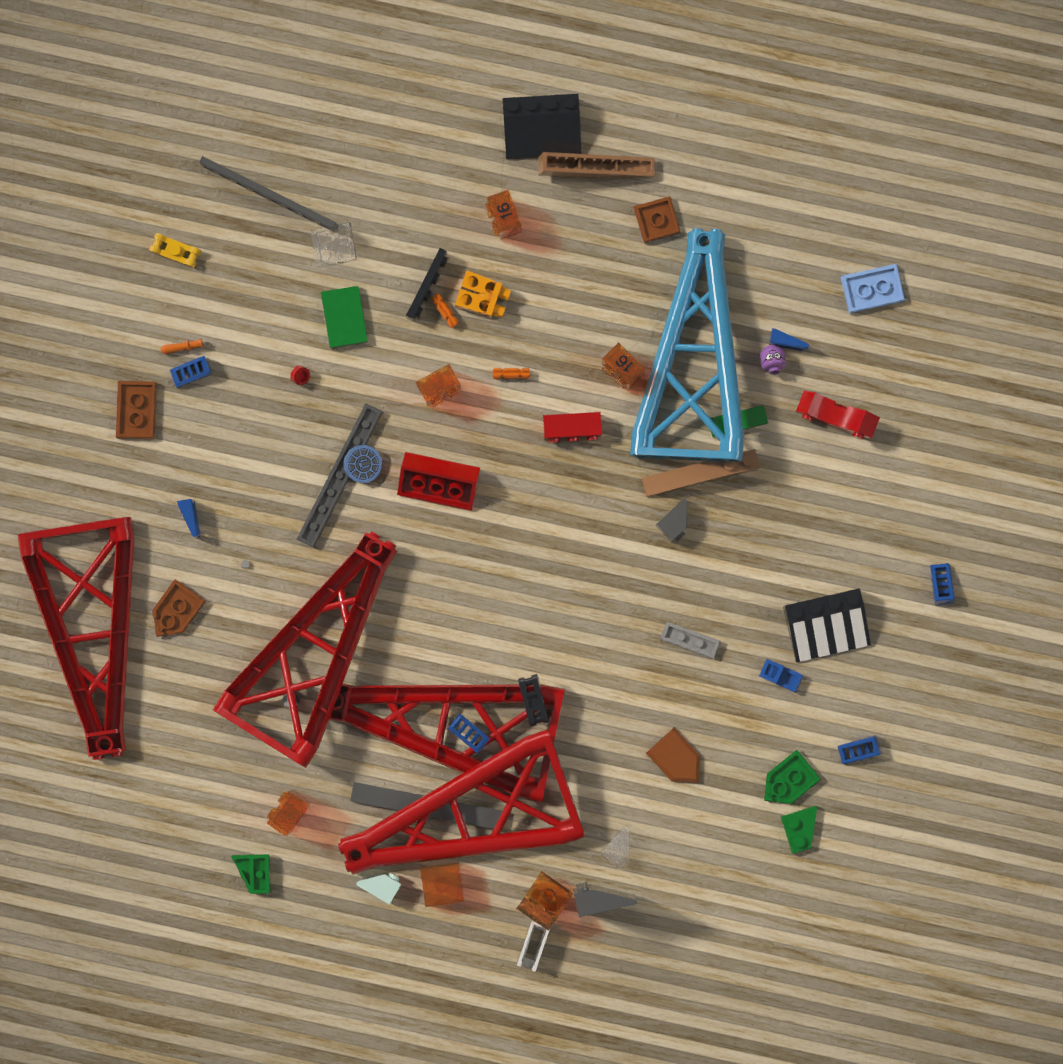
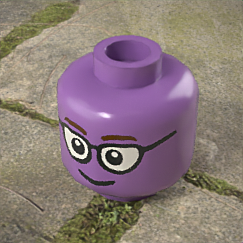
(773, 359)

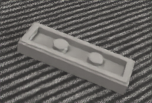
(690, 640)

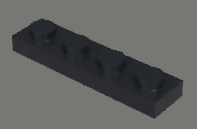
(424, 291)

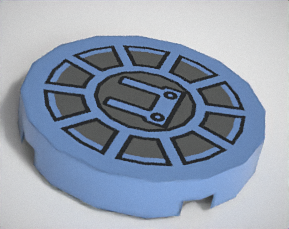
(362, 463)

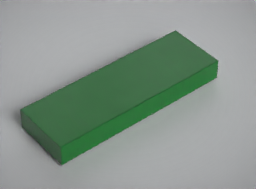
(751, 418)

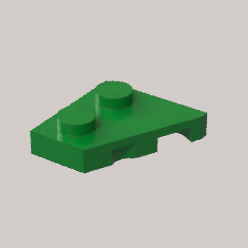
(800, 828)
(254, 871)

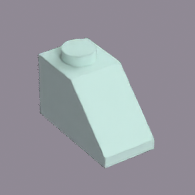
(381, 886)

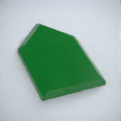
(790, 779)

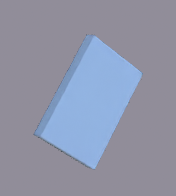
(872, 288)

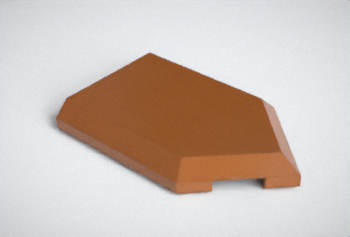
(176, 609)
(676, 758)

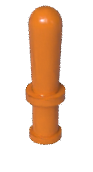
(172, 348)

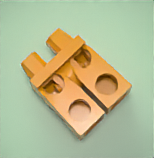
(486, 295)

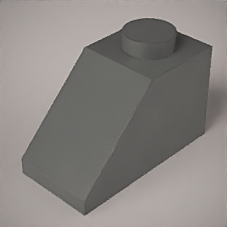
(674, 522)

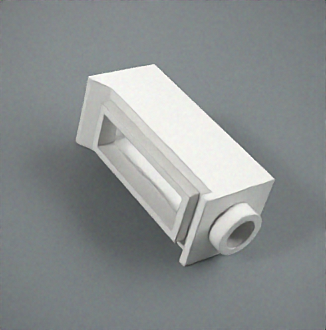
(526, 962)

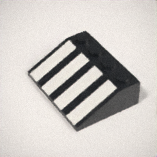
(827, 625)

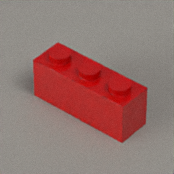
(572, 427)

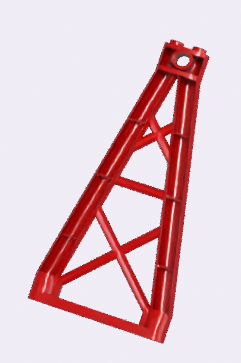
(321, 602)
(115, 668)
(447, 694)
(433, 849)

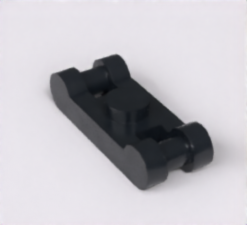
(533, 700)

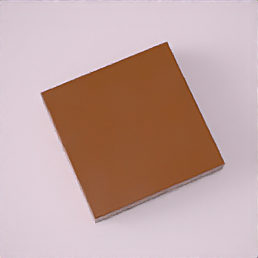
(657, 219)

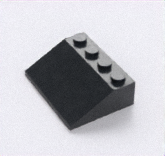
(541, 125)

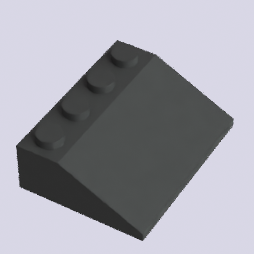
(598, 899)

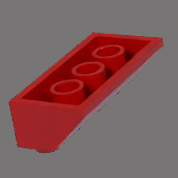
(438, 481)

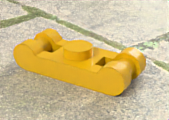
(175, 250)

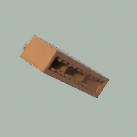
(594, 166)
(698, 474)

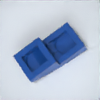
(781, 675)

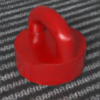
(300, 375)

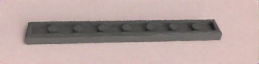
(269, 194)
(337, 478)
(398, 799)

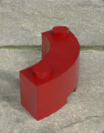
(847, 419)

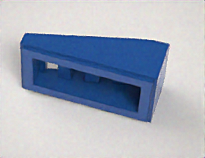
(786, 341)
(201, 360)
(189, 513)
(942, 600)
(456, 722)
(875, 744)

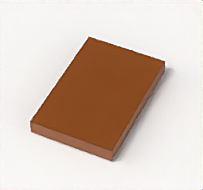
(136, 410)

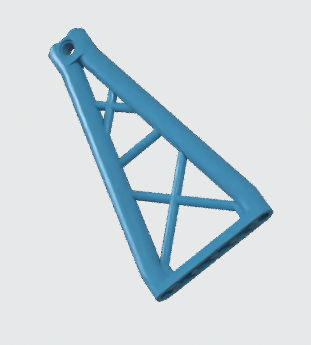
(680, 311)

